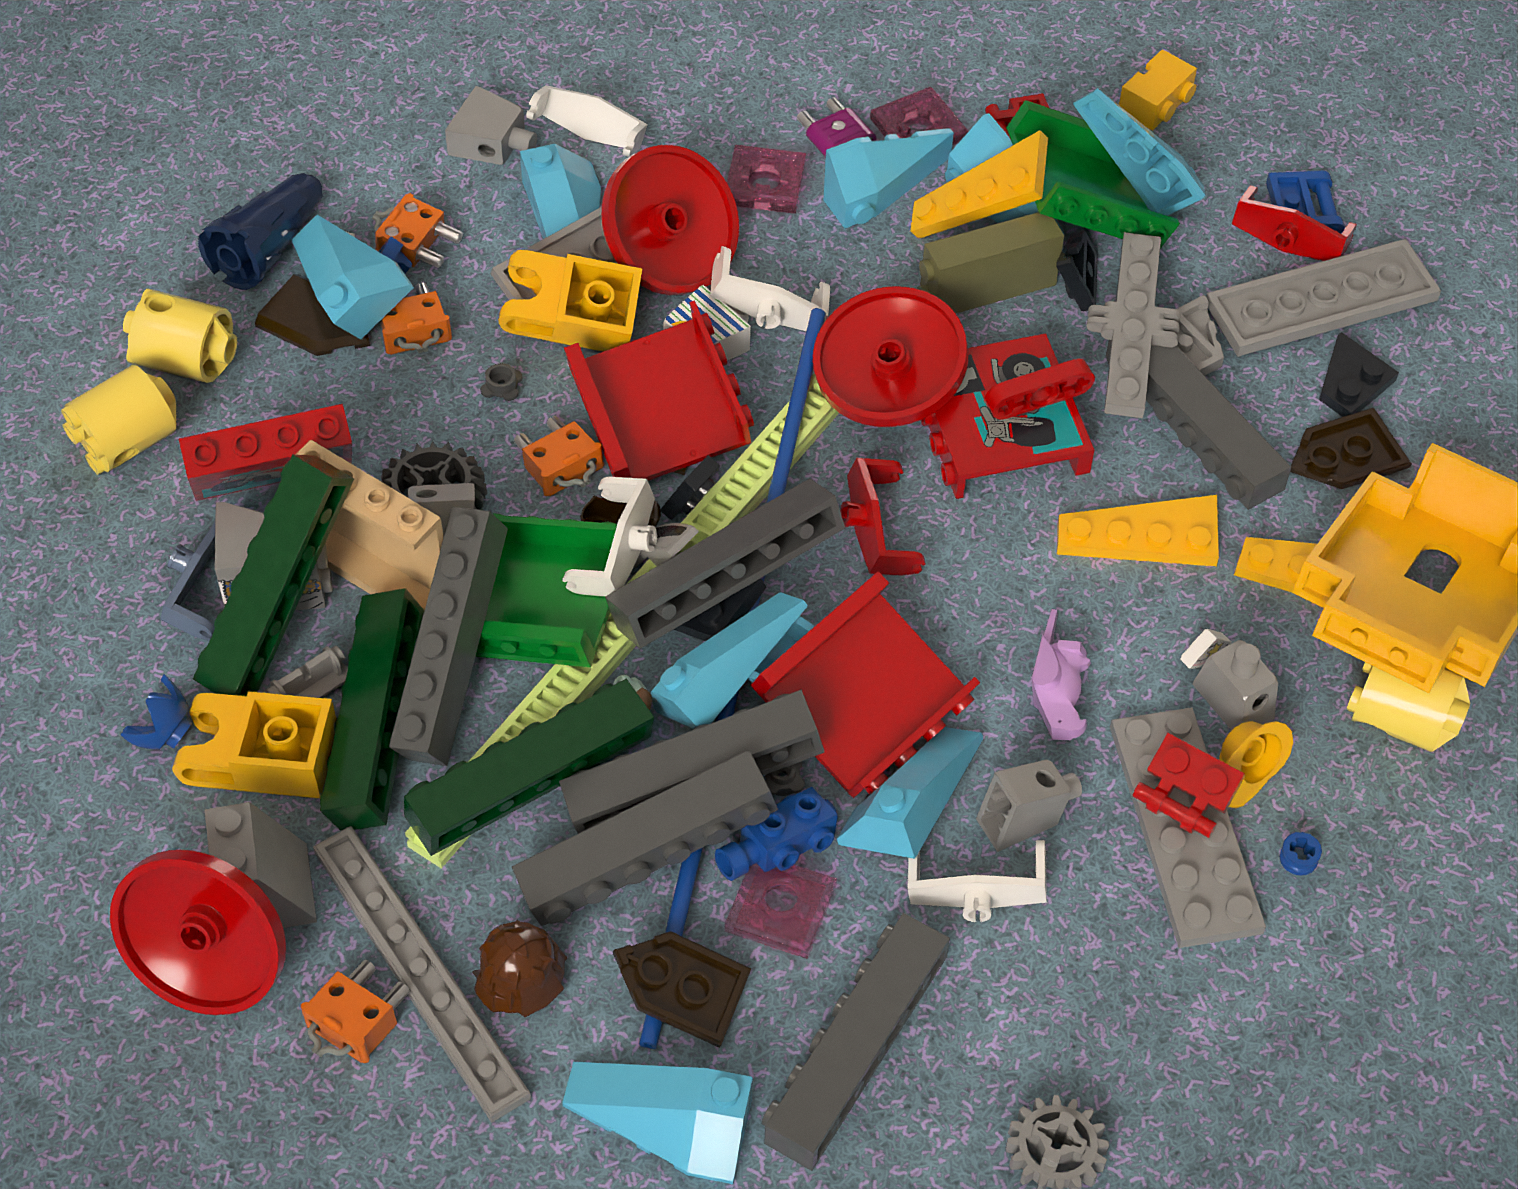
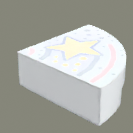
(1203, 647)

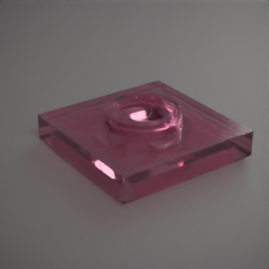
(917, 108)
(780, 165)
(784, 930)

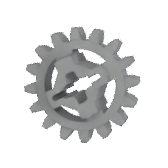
(1078, 1154)

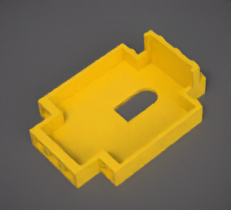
(1397, 622)

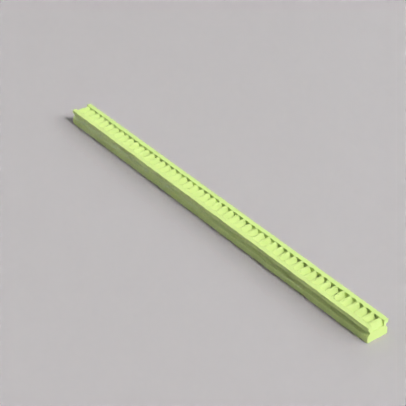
(728, 500)

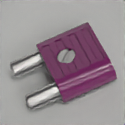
(836, 128)

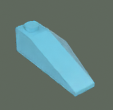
(977, 146)
(1147, 162)
(871, 175)
(558, 186)
(713, 672)
(911, 800)
(674, 1112)

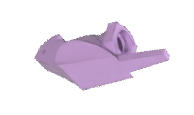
(1058, 683)

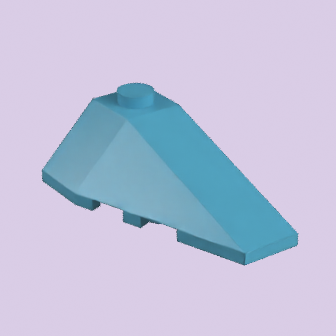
(349, 276)

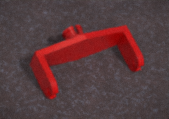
(1290, 229)
(865, 516)

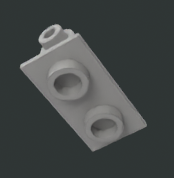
(314, 678)

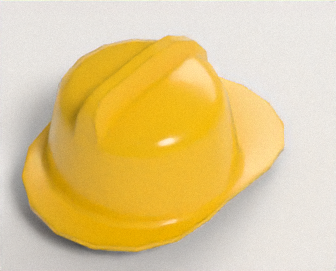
(1258, 752)

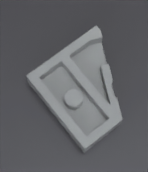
(1198, 336)

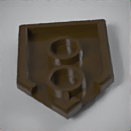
(301, 320)
(1349, 450)
(683, 984)

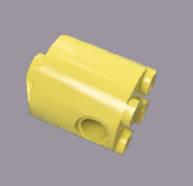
(180, 336)
(121, 417)
(1409, 712)

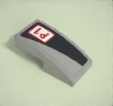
(670, 541)

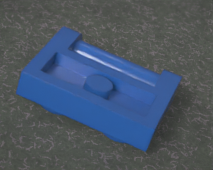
(1292, 192)

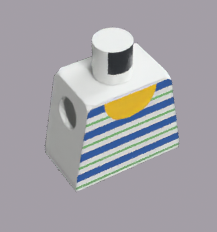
(727, 325)

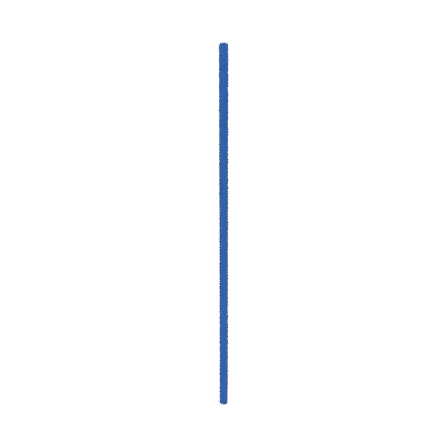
(689, 867)

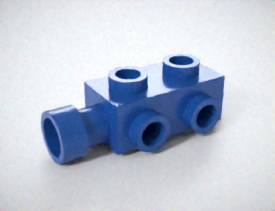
(798, 825)

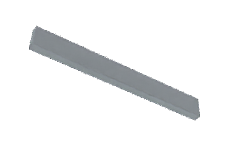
(420, 968)

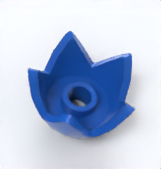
(168, 720)

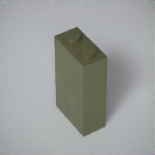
(992, 262)

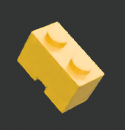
(1160, 90)

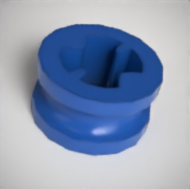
(1311, 849)

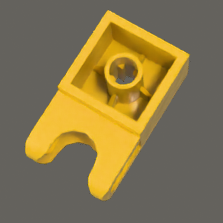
(574, 300)
(259, 744)

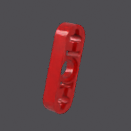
(1023, 392)

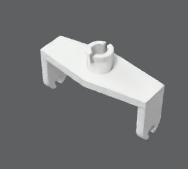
(589, 117)
(764, 300)
(629, 539)
(979, 891)

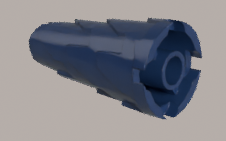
(253, 236)

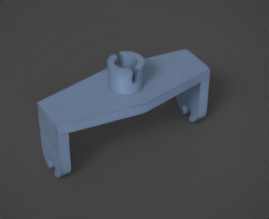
(190, 566)

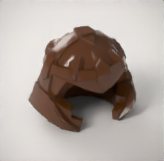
(519, 969)

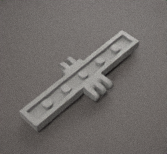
(1133, 325)

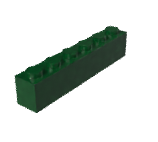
(273, 576)
(361, 761)
(526, 766)

